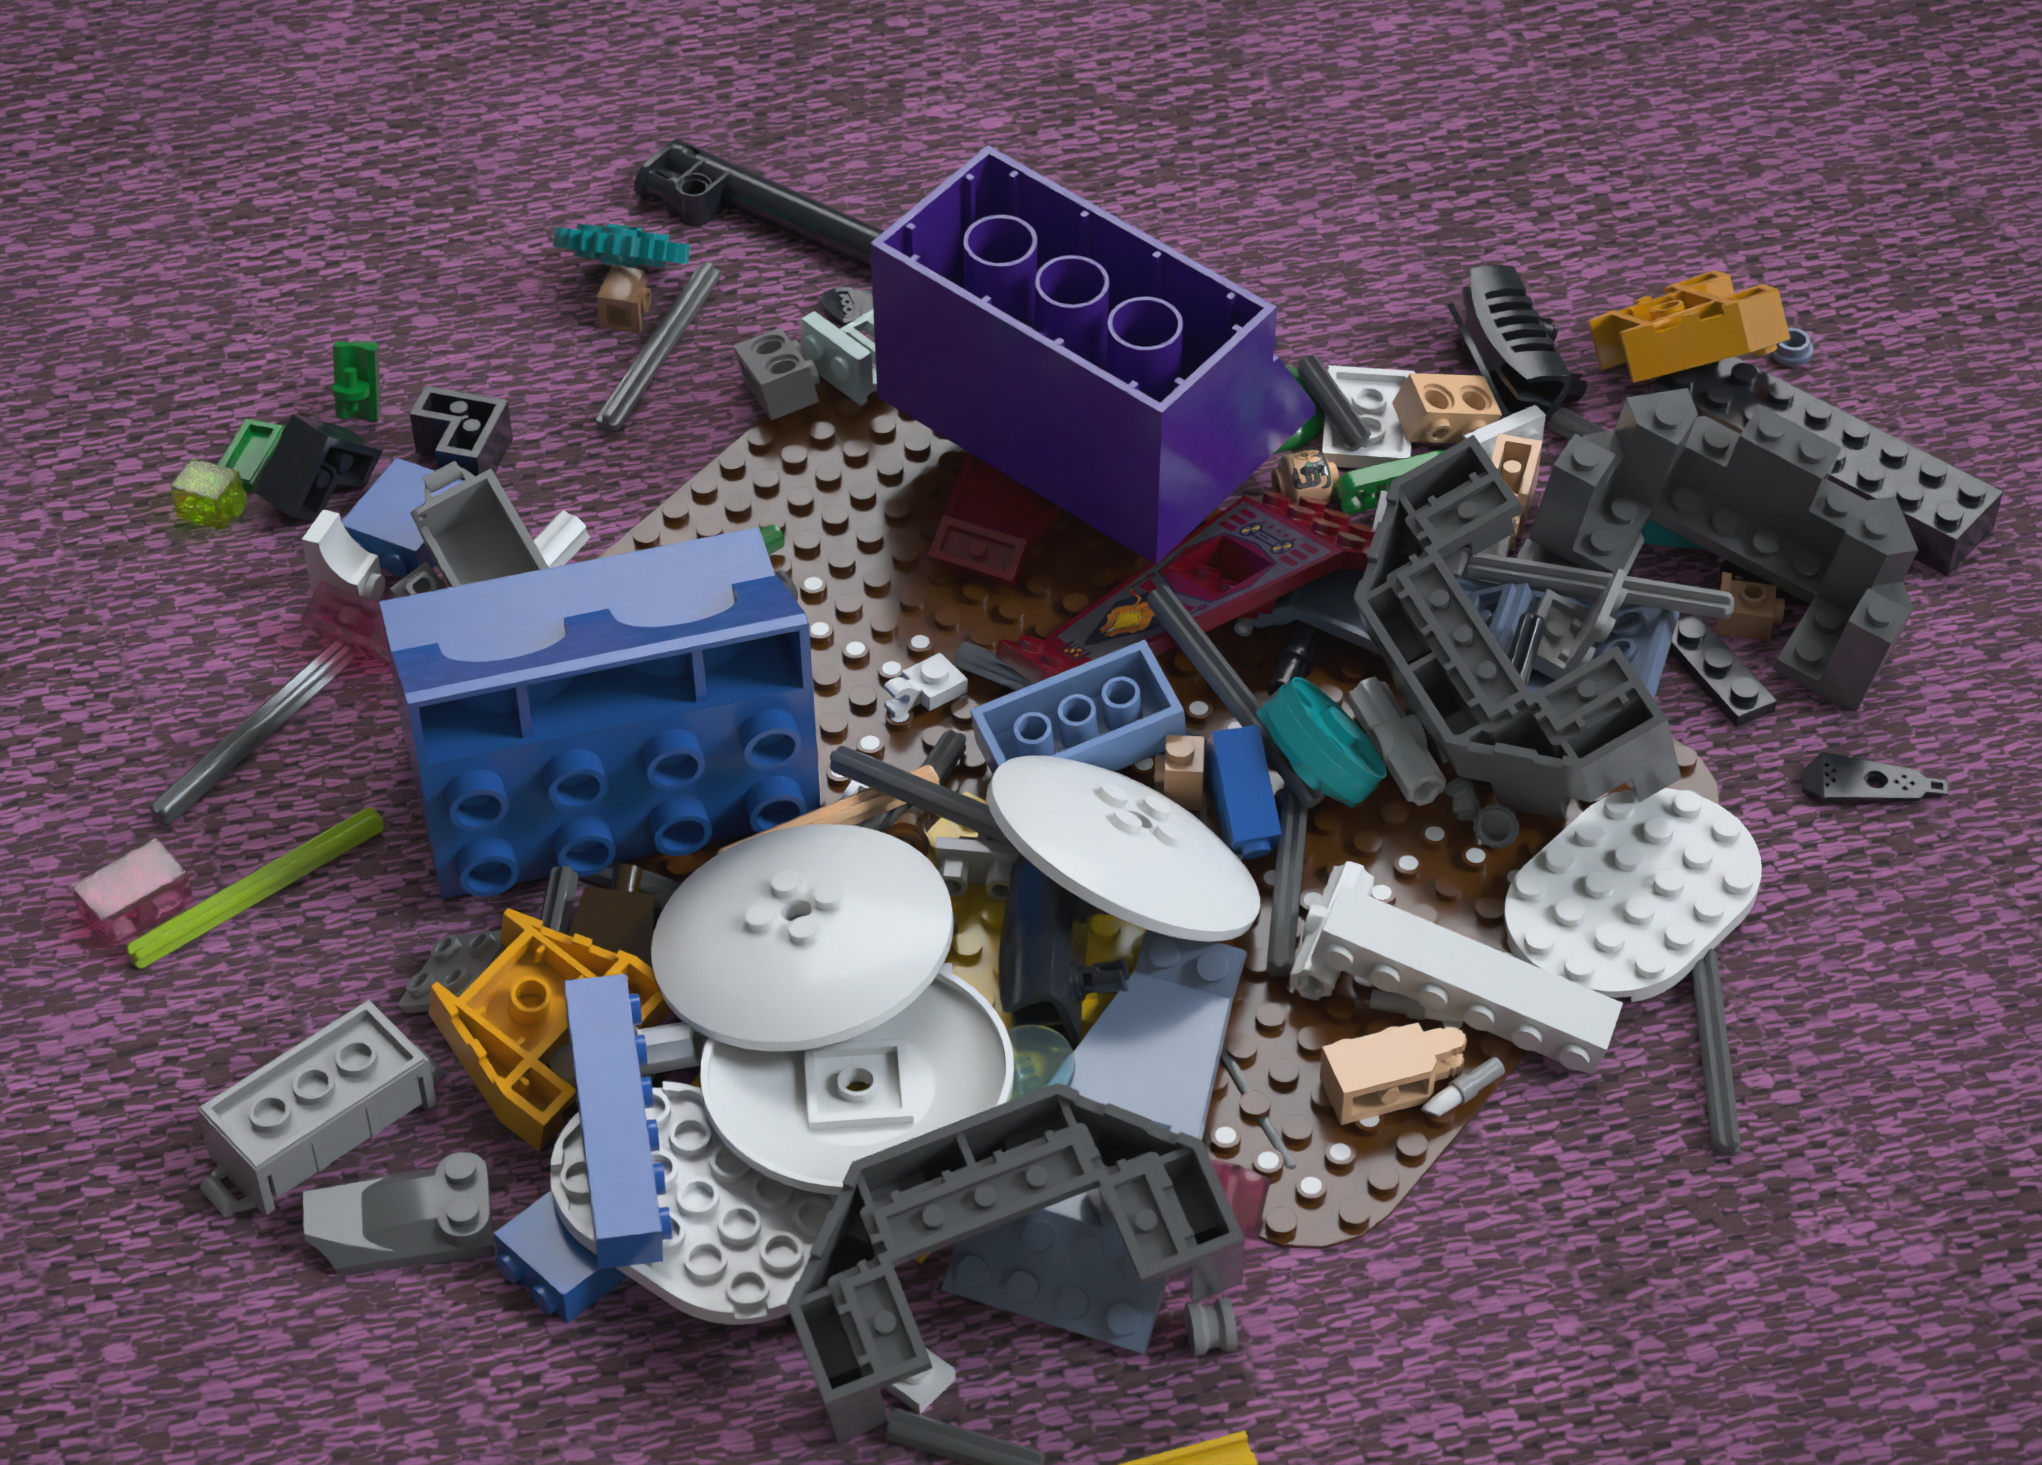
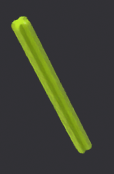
(254, 888)

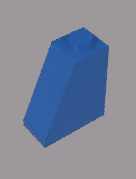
(1242, 791)

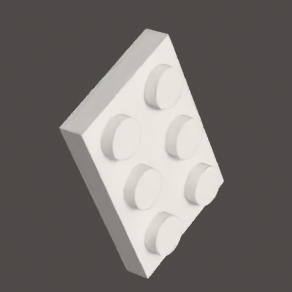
(1371, 396)

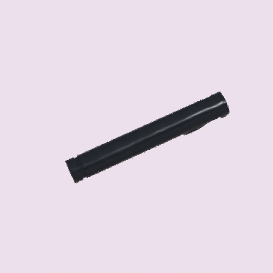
(704, 184)

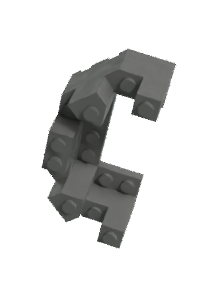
(1755, 503)
(1453, 675)
(975, 1179)

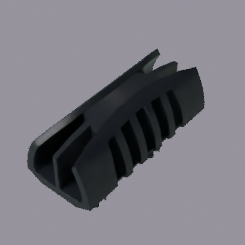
(1514, 343)
(1045, 954)

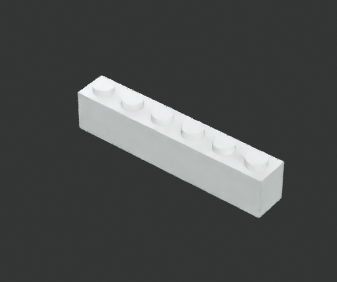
(1467, 980)

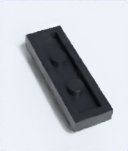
(1719, 672)

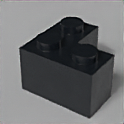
(461, 428)
(310, 464)

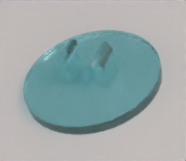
(1039, 1059)

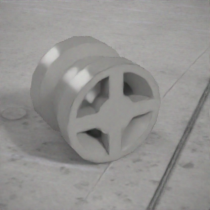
(1210, 1326)

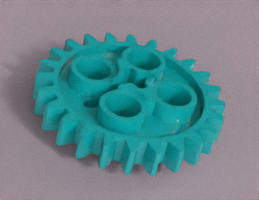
(621, 245)

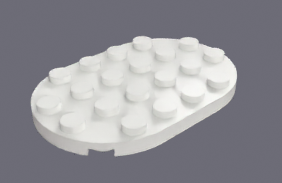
(1634, 892)
(733, 1229)

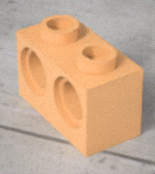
(1444, 407)

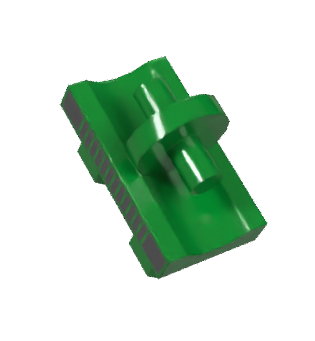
(356, 380)

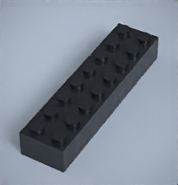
(1940, 503)

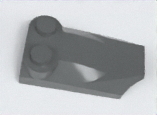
(404, 1217)

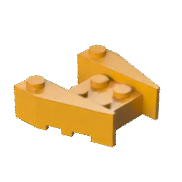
(1690, 327)
(517, 1020)

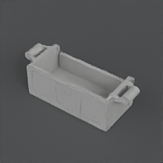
(474, 528)
(312, 1107)

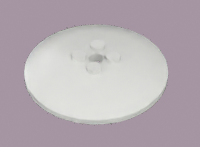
(1123, 848)
(776, 984)
(923, 1068)

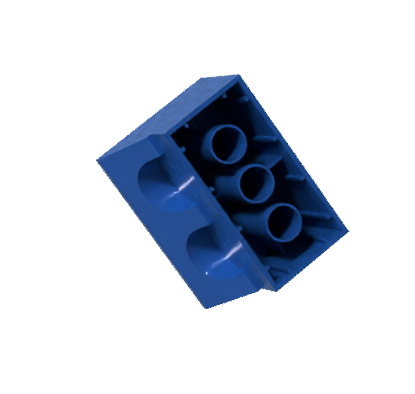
(604, 710)

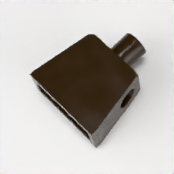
(619, 915)

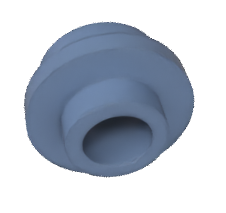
(1796, 350)

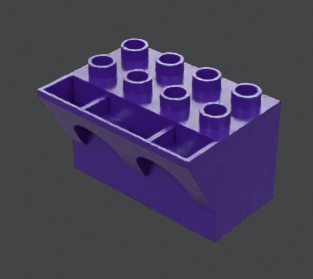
(1078, 353)

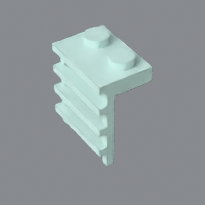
(842, 354)

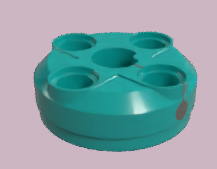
(1322, 742)

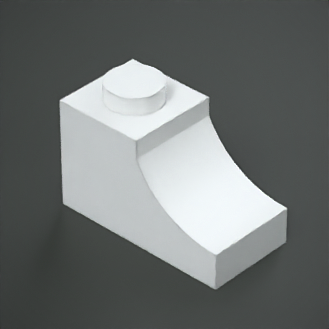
(339, 560)

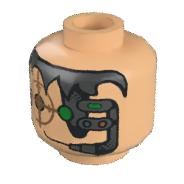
(1304, 475)

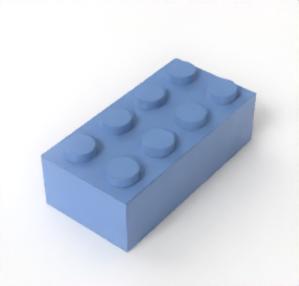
(1092, 714)

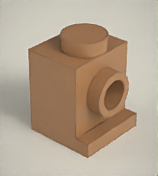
(623, 299)
(1754, 609)
(1181, 771)

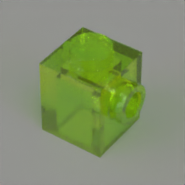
(208, 494)

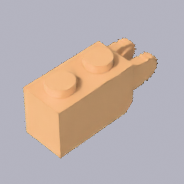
(1519, 465)
(1388, 1069)

